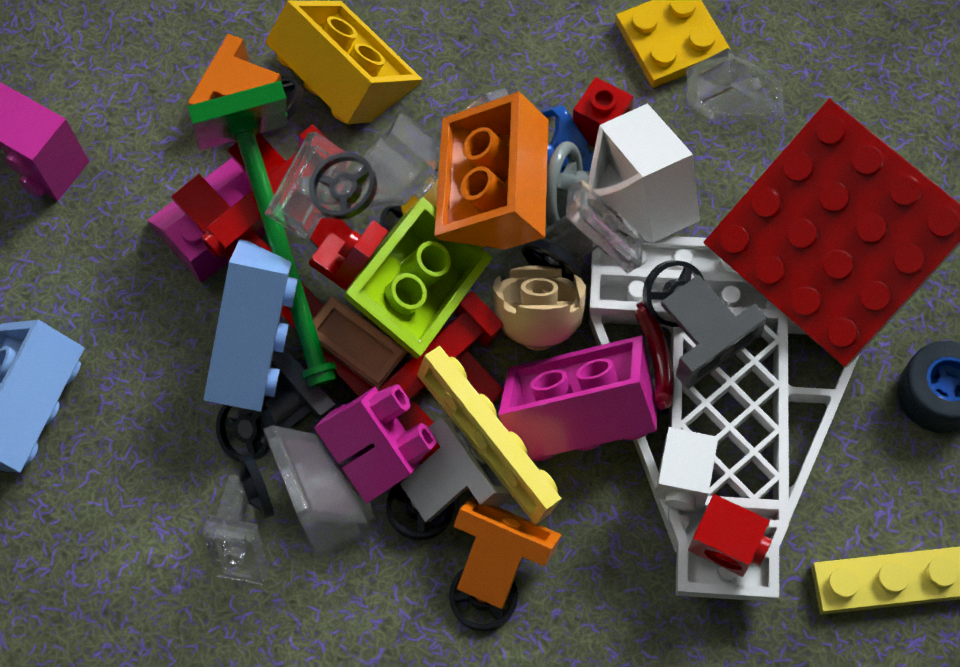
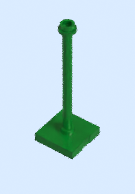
(240, 119)

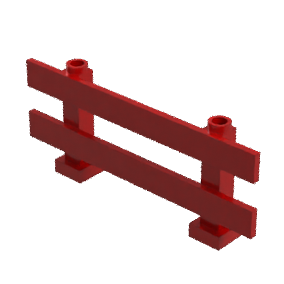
(227, 224)

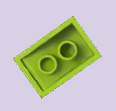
(415, 279)

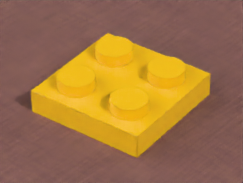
(670, 37)

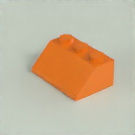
(493, 174)

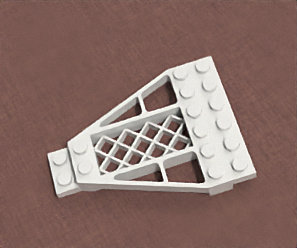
(614, 302)

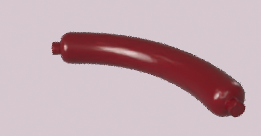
(660, 357)

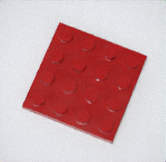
(839, 232)

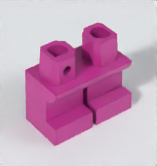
(376, 439)

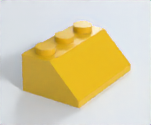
(340, 59)

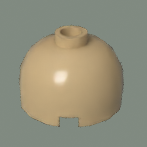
(539, 305)

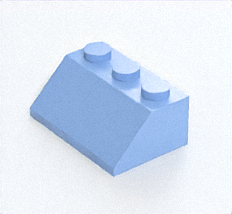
(250, 328)
(33, 373)

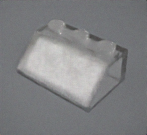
(403, 162)

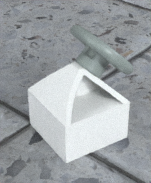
(636, 170)

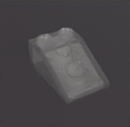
(319, 490)

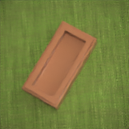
(357, 343)

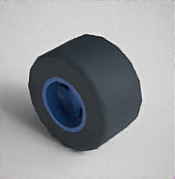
(933, 370)

